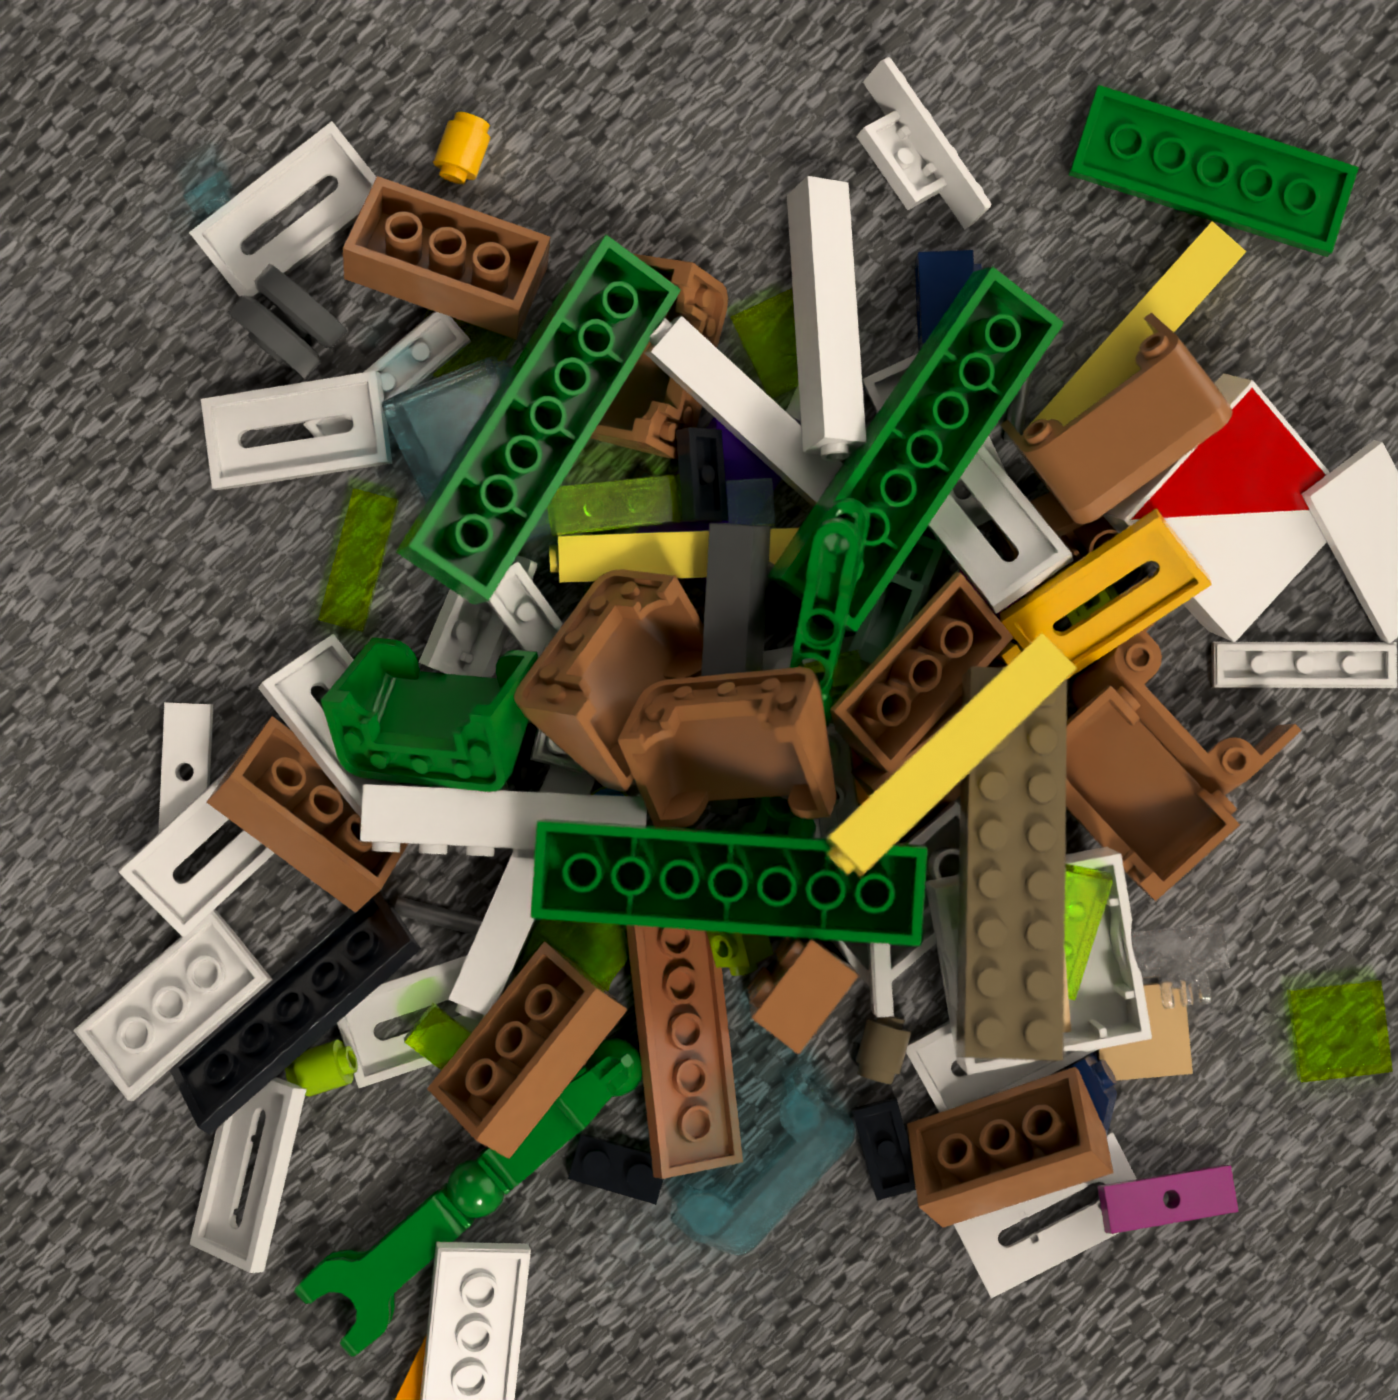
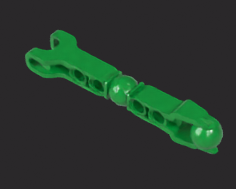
(828, 591)
(471, 1193)

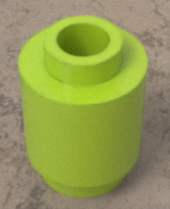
(323, 1068)

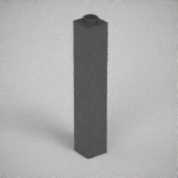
(735, 610)

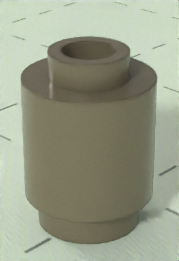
(882, 1049)

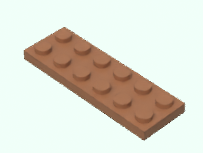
(684, 1051)

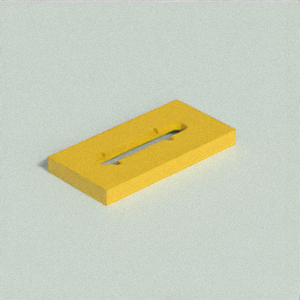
(1173, 583)

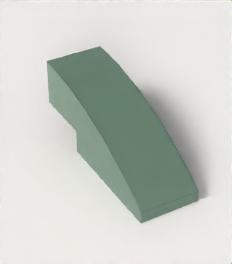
(901, 599)

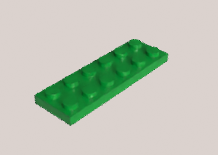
(1213, 171)

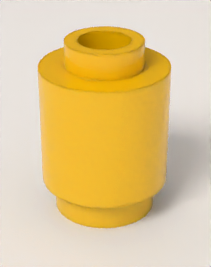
(462, 148)

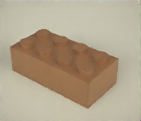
(446, 257)
(799, 990)
(526, 1050)

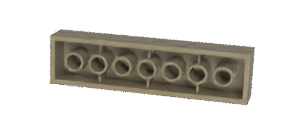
(1013, 888)

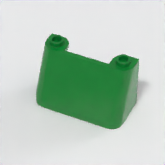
(426, 725)

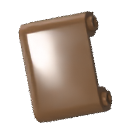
(650, 401)
(607, 652)
(730, 741)
(1139, 795)

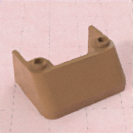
(1128, 432)
(1224, 765)

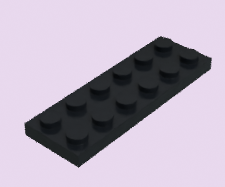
(293, 1011)

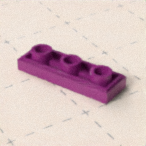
(1190, 1197)

